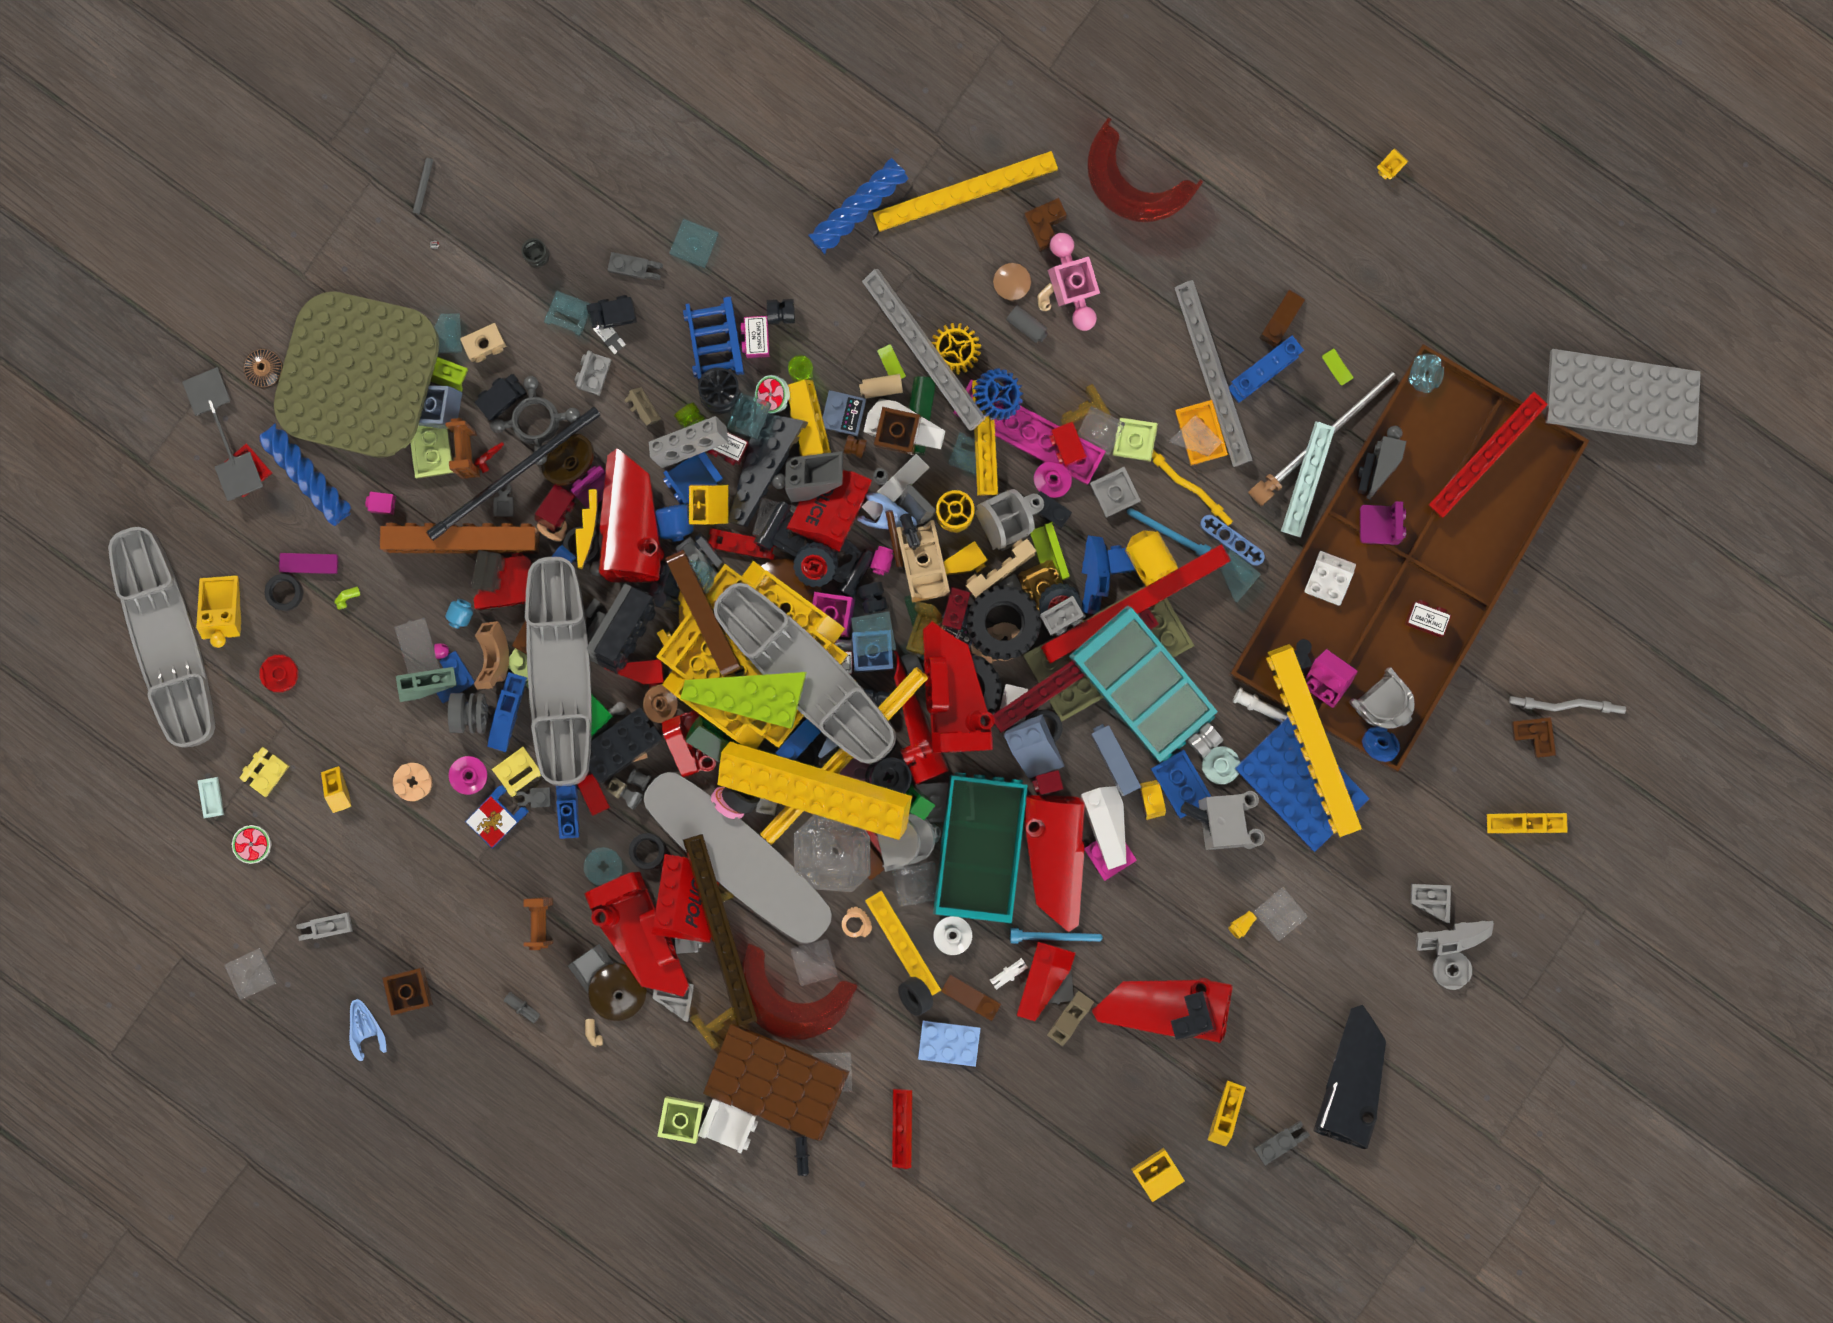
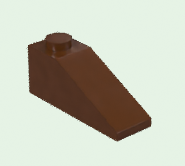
(1282, 318)
(971, 997)

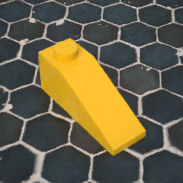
(966, 560)
(1226, 1114)

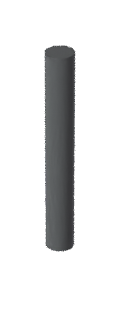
(422, 186)

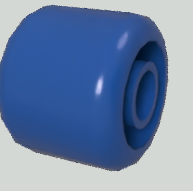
(673, 522)

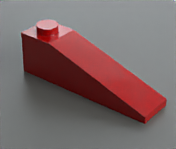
(1045, 976)

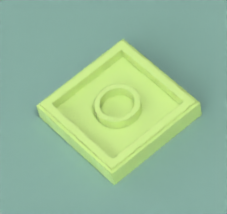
(1136, 440)

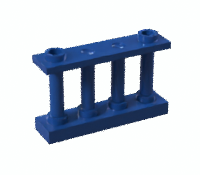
(728, 327)
(1265, 369)

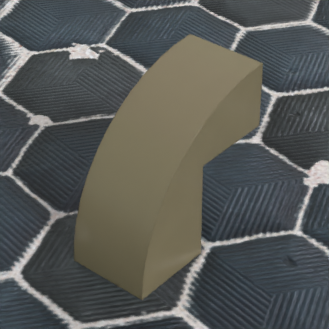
(1070, 1018)

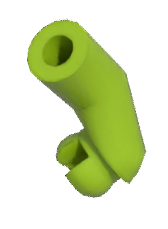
(345, 595)

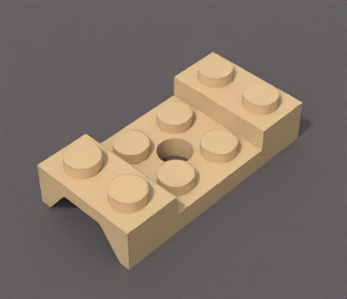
(1021, 553)
(925, 579)

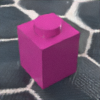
(381, 503)

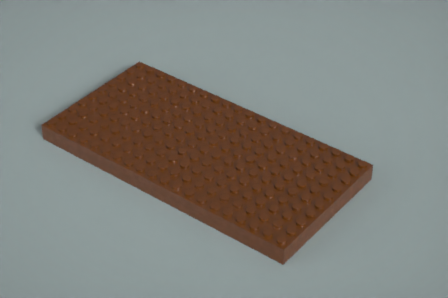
(1444, 561)

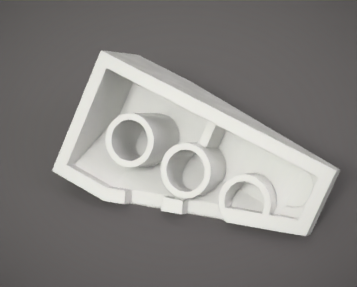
(928, 435)
(1106, 818)

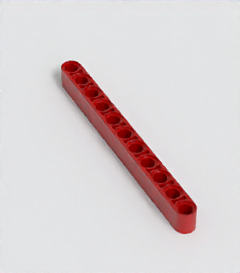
(1138, 601)

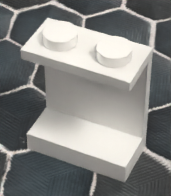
(728, 1125)

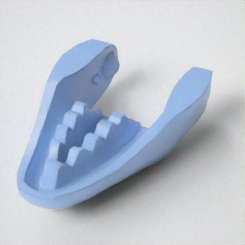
(887, 505)
(363, 1026)

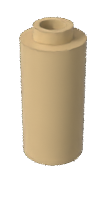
(881, 386)

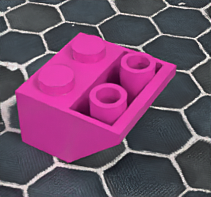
(1329, 678)

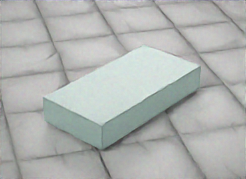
(210, 797)

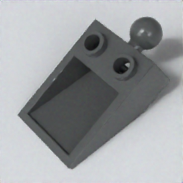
(1388, 457)
(812, 474)

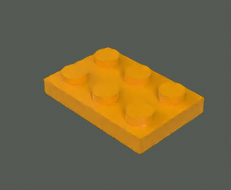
(1206, 413)

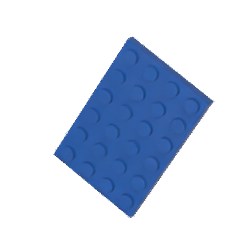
(1284, 782)

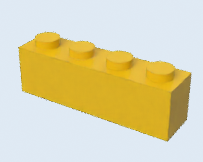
(806, 407)

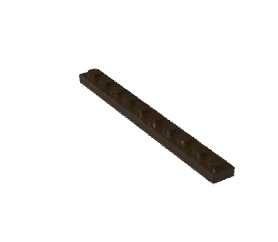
(720, 930)

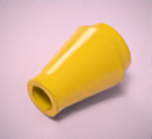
(1241, 925)

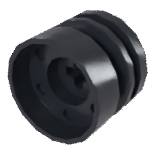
(899, 774)

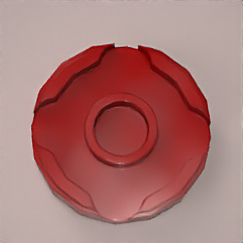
(278, 673)

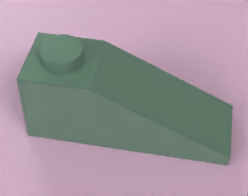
(424, 683)

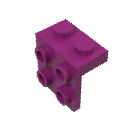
(1382, 524)

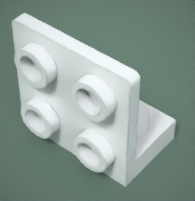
(1330, 578)

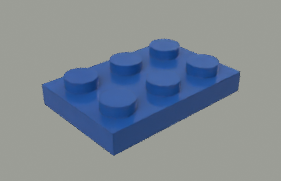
(1180, 782)

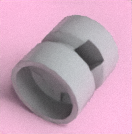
(1205, 740)

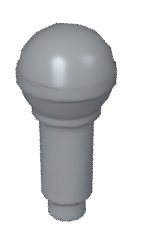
(619, 709)

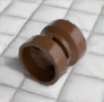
(855, 446)

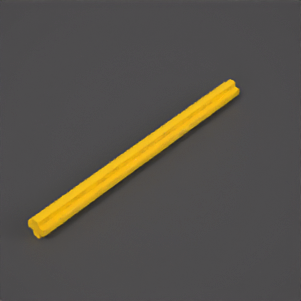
(842, 758)

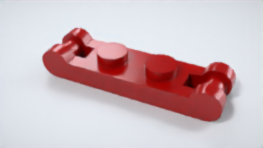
(738, 544)

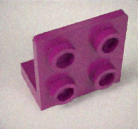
(594, 480)

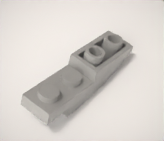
(1461, 938)

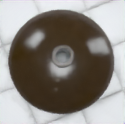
(569, 461)
(607, 983)

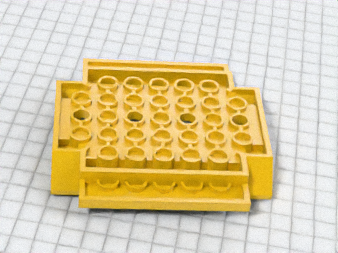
(691, 658)

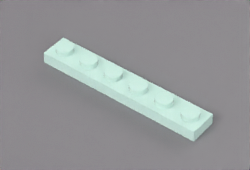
(1307, 479)

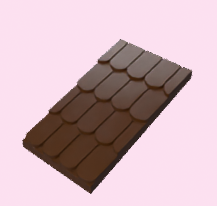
(776, 1082)

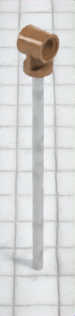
(1263, 491)

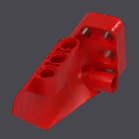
(628, 523)
(1056, 855)
(1155, 1003)

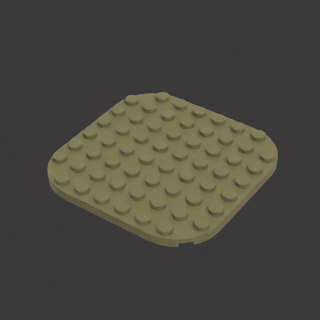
(356, 374)

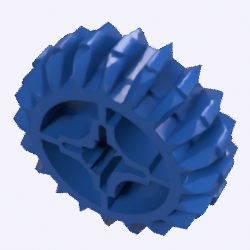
(988, 390)

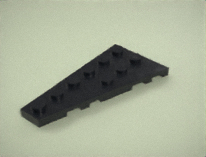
(762, 462)

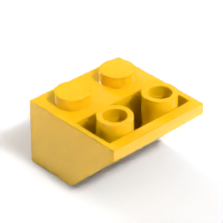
(708, 504)
(1158, 1174)

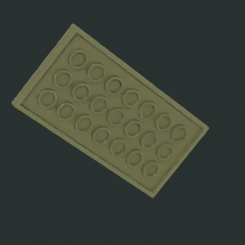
(1082, 692)

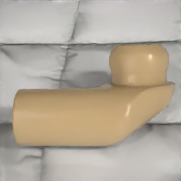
(1043, 298)
(590, 1033)

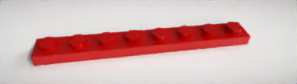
(1487, 454)

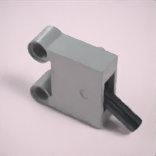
(1225, 821)

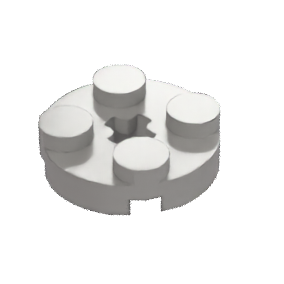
(1459, 978)

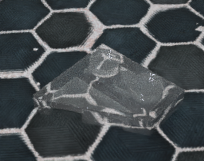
(1196, 437)

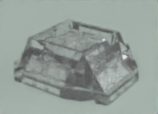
(818, 862)

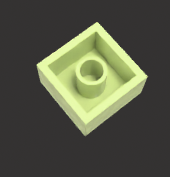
(681, 1119)

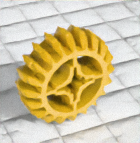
(963, 344)

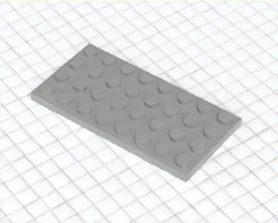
(1623, 397)

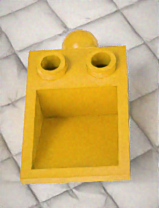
(219, 609)

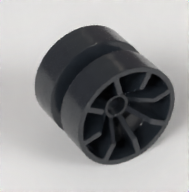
(718, 390)

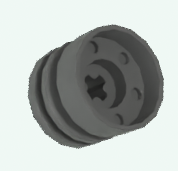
(467, 713)

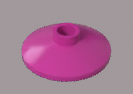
(1049, 486)
(458, 773)

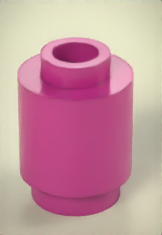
(882, 560)

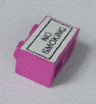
(756, 337)

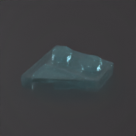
(449, 333)
(1238, 575)

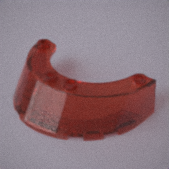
(1120, 195)
(790, 1018)

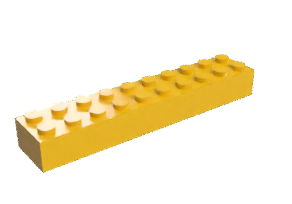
(1314, 740)
(814, 790)

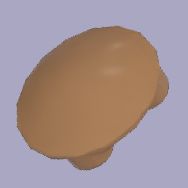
(1012, 281)

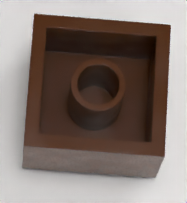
(897, 430)
(407, 991)

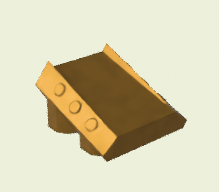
(1038, 578)

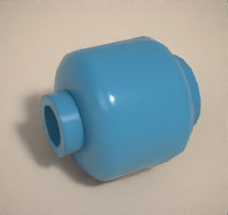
(459, 613)

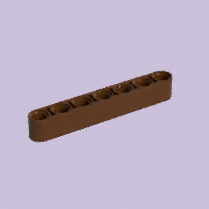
(703, 613)

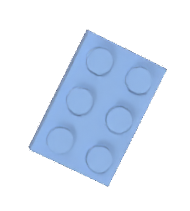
(949, 1043)

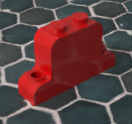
(512, 585)

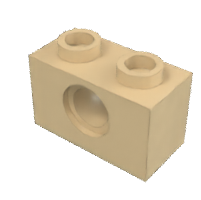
(472, 343)

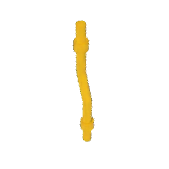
(1215, 508)

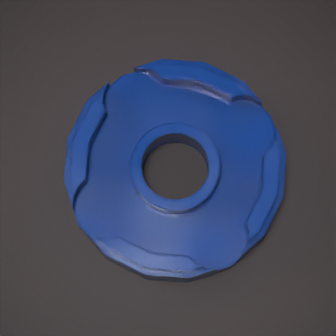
(1375, 750)

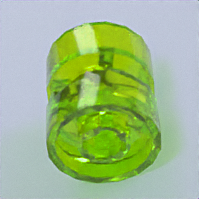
(800, 368)
(687, 414)

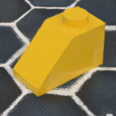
(335, 789)

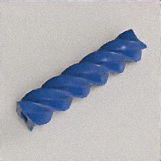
(856, 207)
(302, 472)

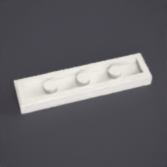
(895, 486)

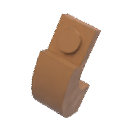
(495, 653)

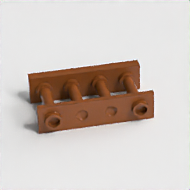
(462, 463)
(538, 922)

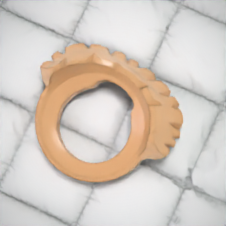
(558, 536)
(865, 928)

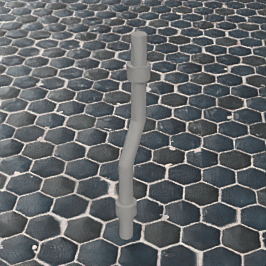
(1604, 706)

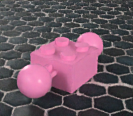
(1073, 281)

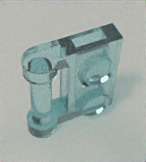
(570, 307)
(963, 458)

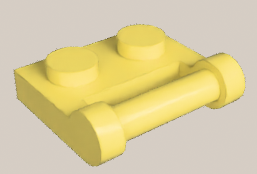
(514, 766)

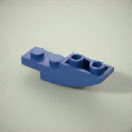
(1098, 578)
(506, 712)
(567, 811)

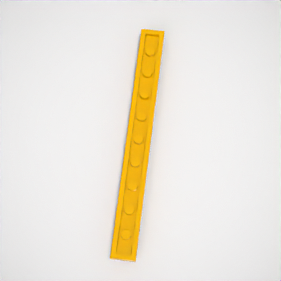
(965, 191)

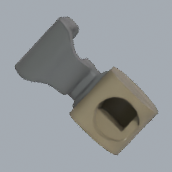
(619, 789)

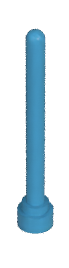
(1199, 549)
(1018, 935)

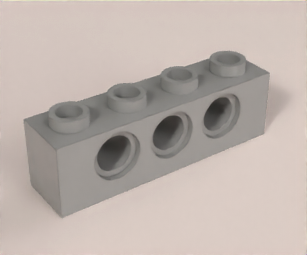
(688, 442)

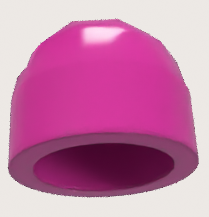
(441, 650)

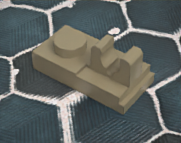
(643, 406)

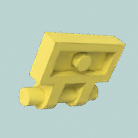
(269, 774)

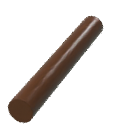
(894, 538)

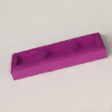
(308, 563)

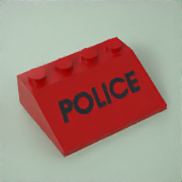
(832, 514)
(678, 903)

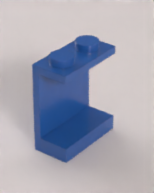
(693, 471)

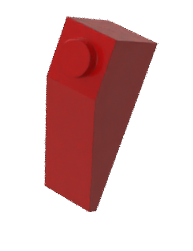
(644, 672)

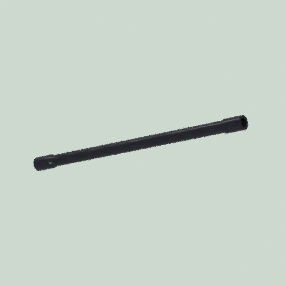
(443, 526)

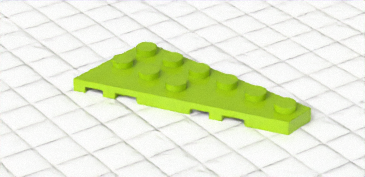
(760, 697)

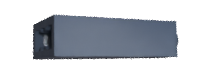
(1115, 760)

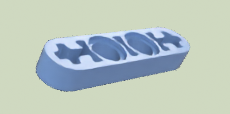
(1230, 543)

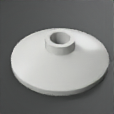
(945, 943)

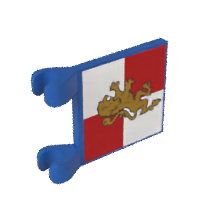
(493, 819)

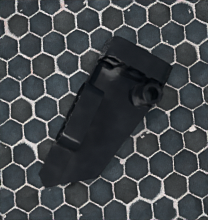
(1354, 1082)

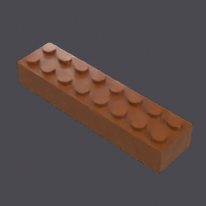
(460, 540)

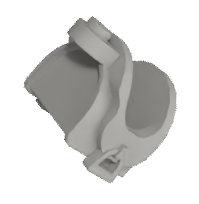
(1008, 517)
(1386, 703)
(912, 847)

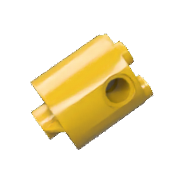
(955, 511)
(1150, 556)

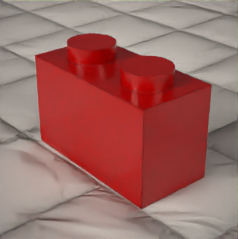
(1068, 444)

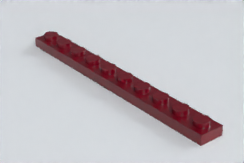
(1048, 688)

